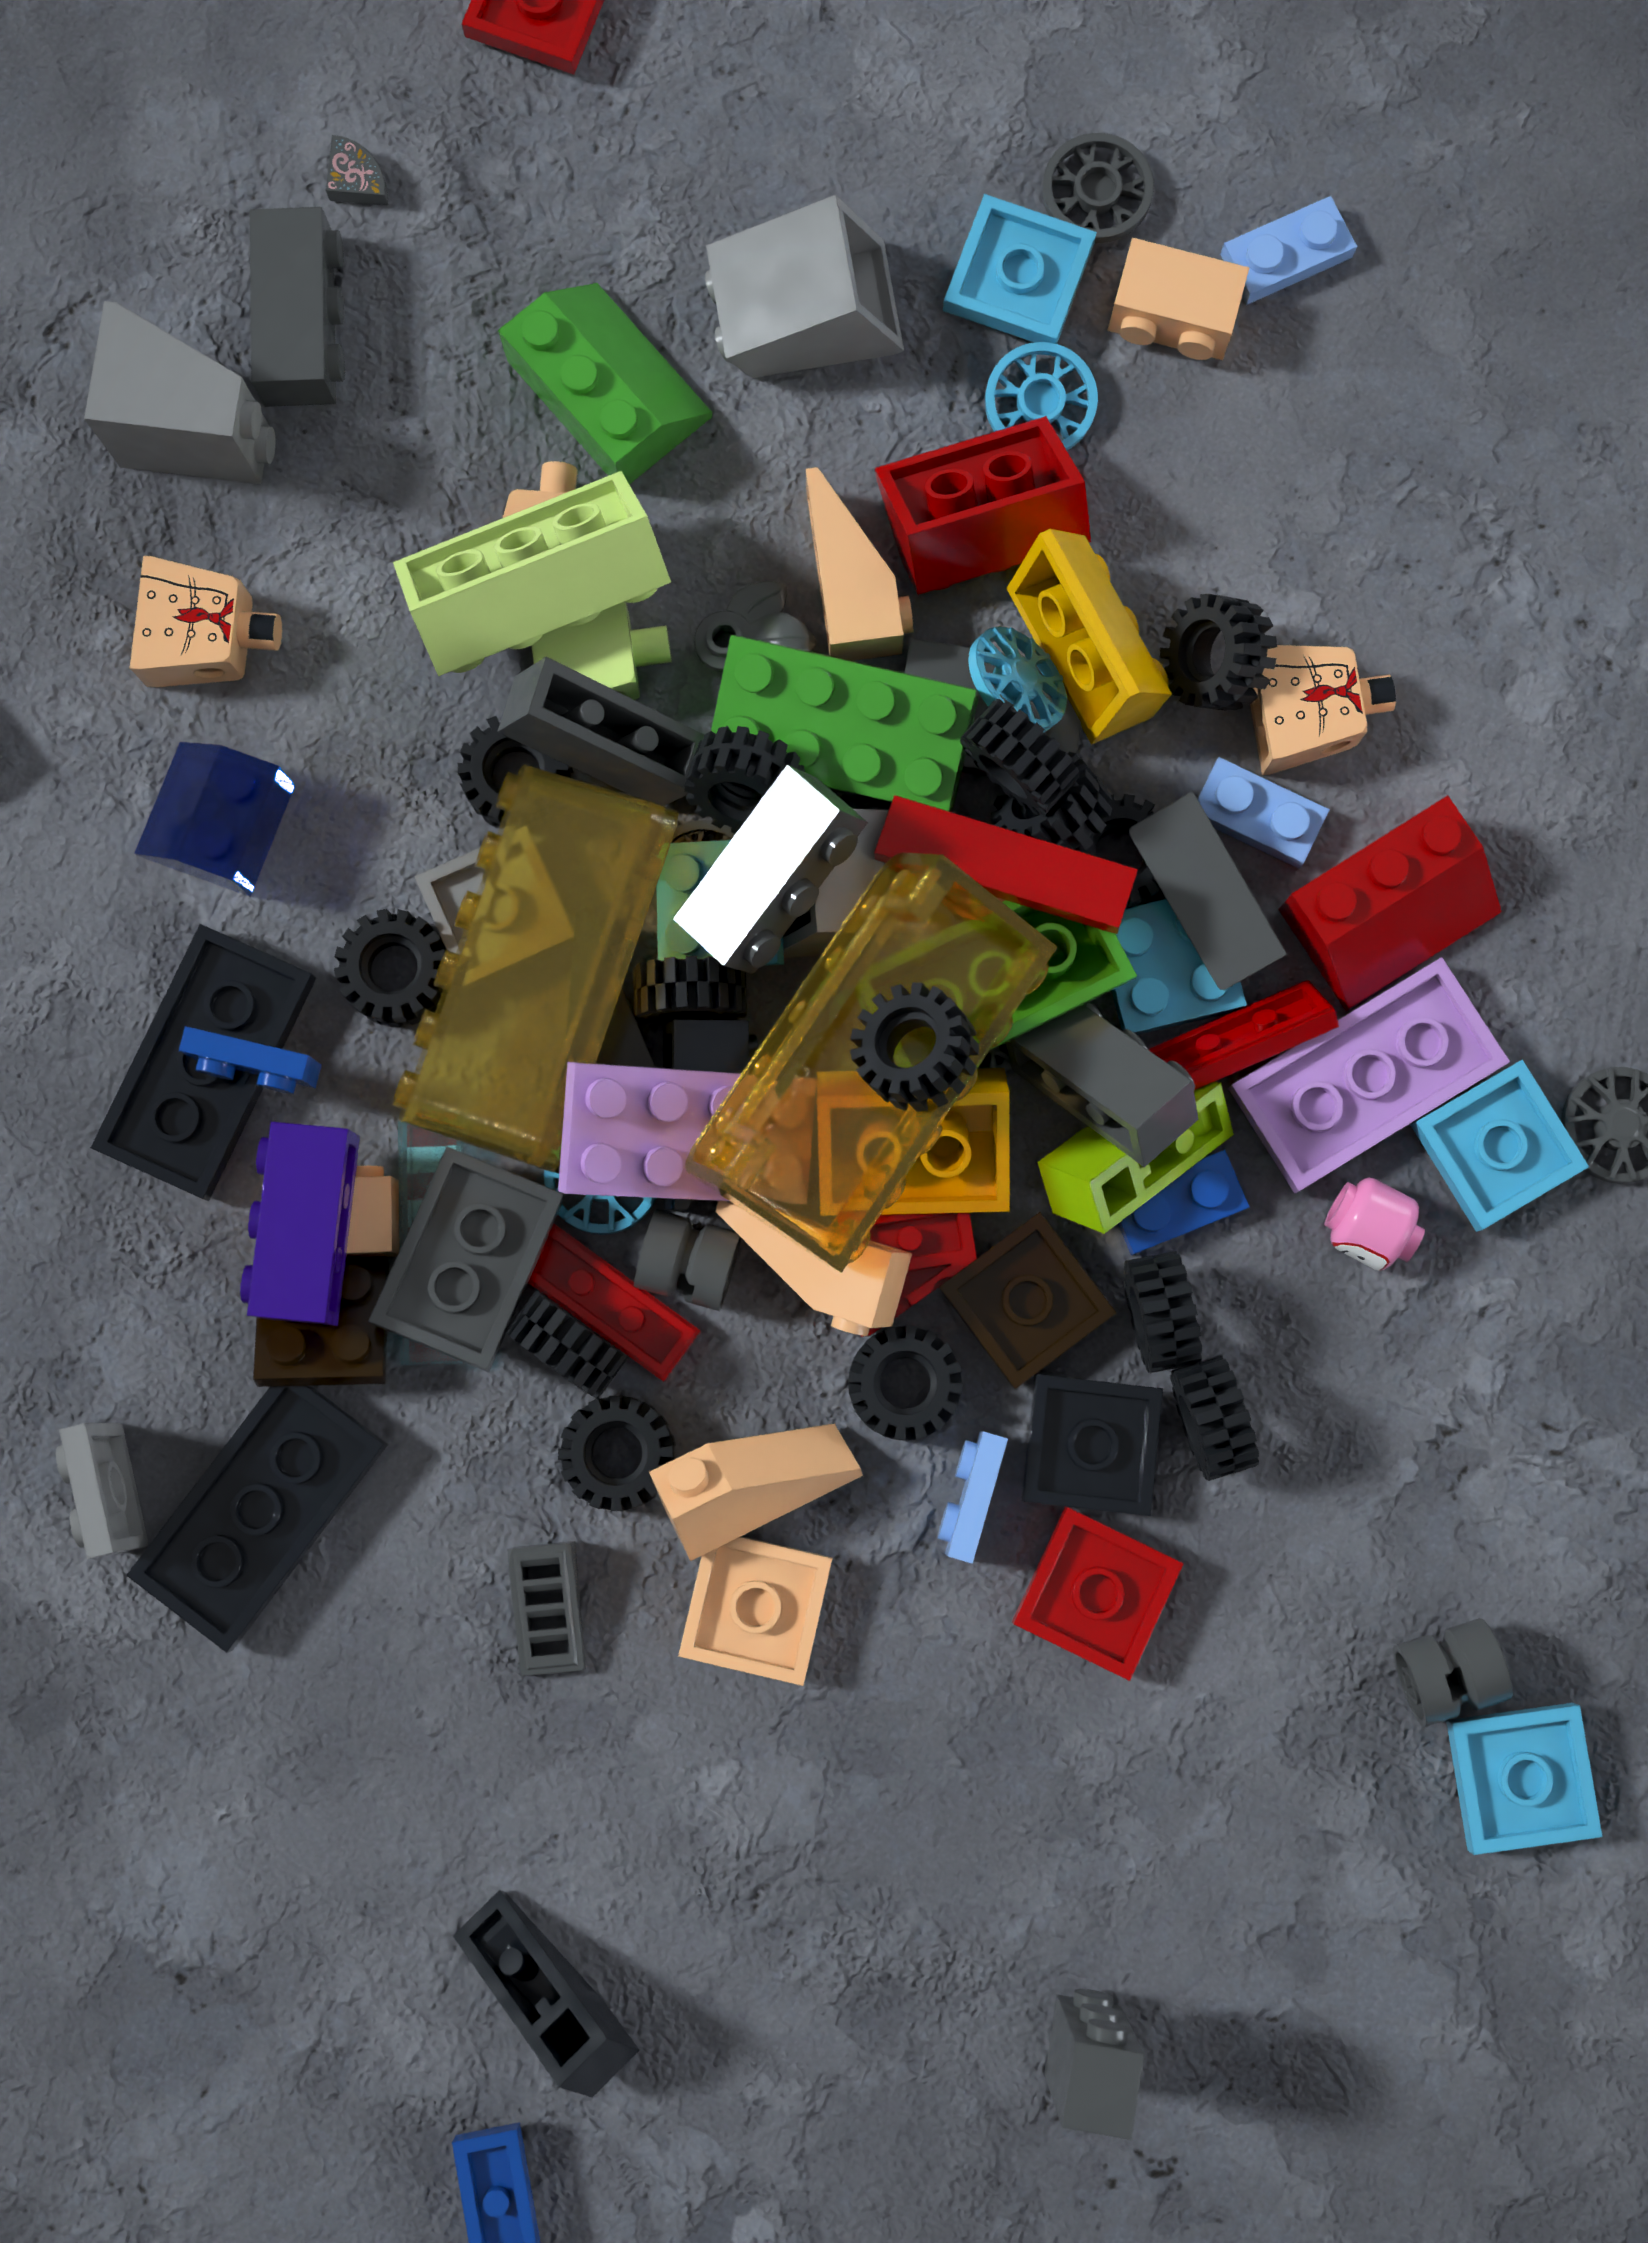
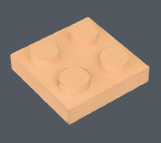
(756, 1609)

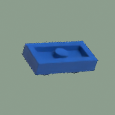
(222, 1055)
(1188, 1203)
(495, 2186)

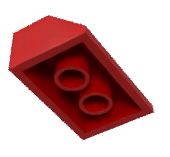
(981, 503)
(1394, 903)

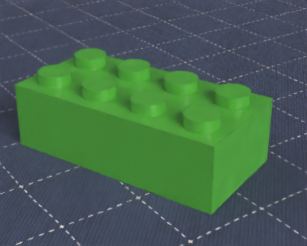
(851, 720)

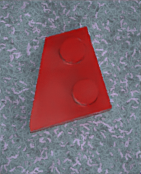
(939, 1248)

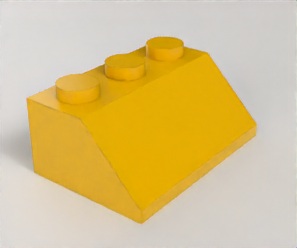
(1089, 634)
(970, 1159)

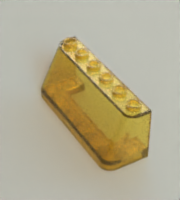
(535, 963)
(800, 1128)

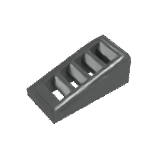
(546, 1554)

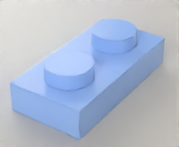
(1291, 248)
(1261, 812)
(964, 1522)

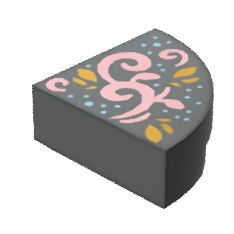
(354, 174)

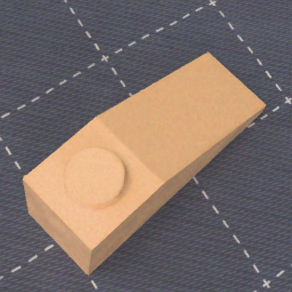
(855, 583)
(857, 1298)
(750, 1482)

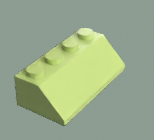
(532, 574)

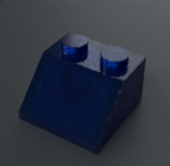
(216, 815)

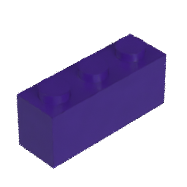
(301, 1223)

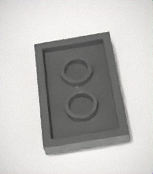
(467, 1259)

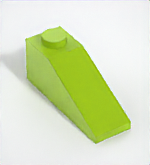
(1102, 1185)

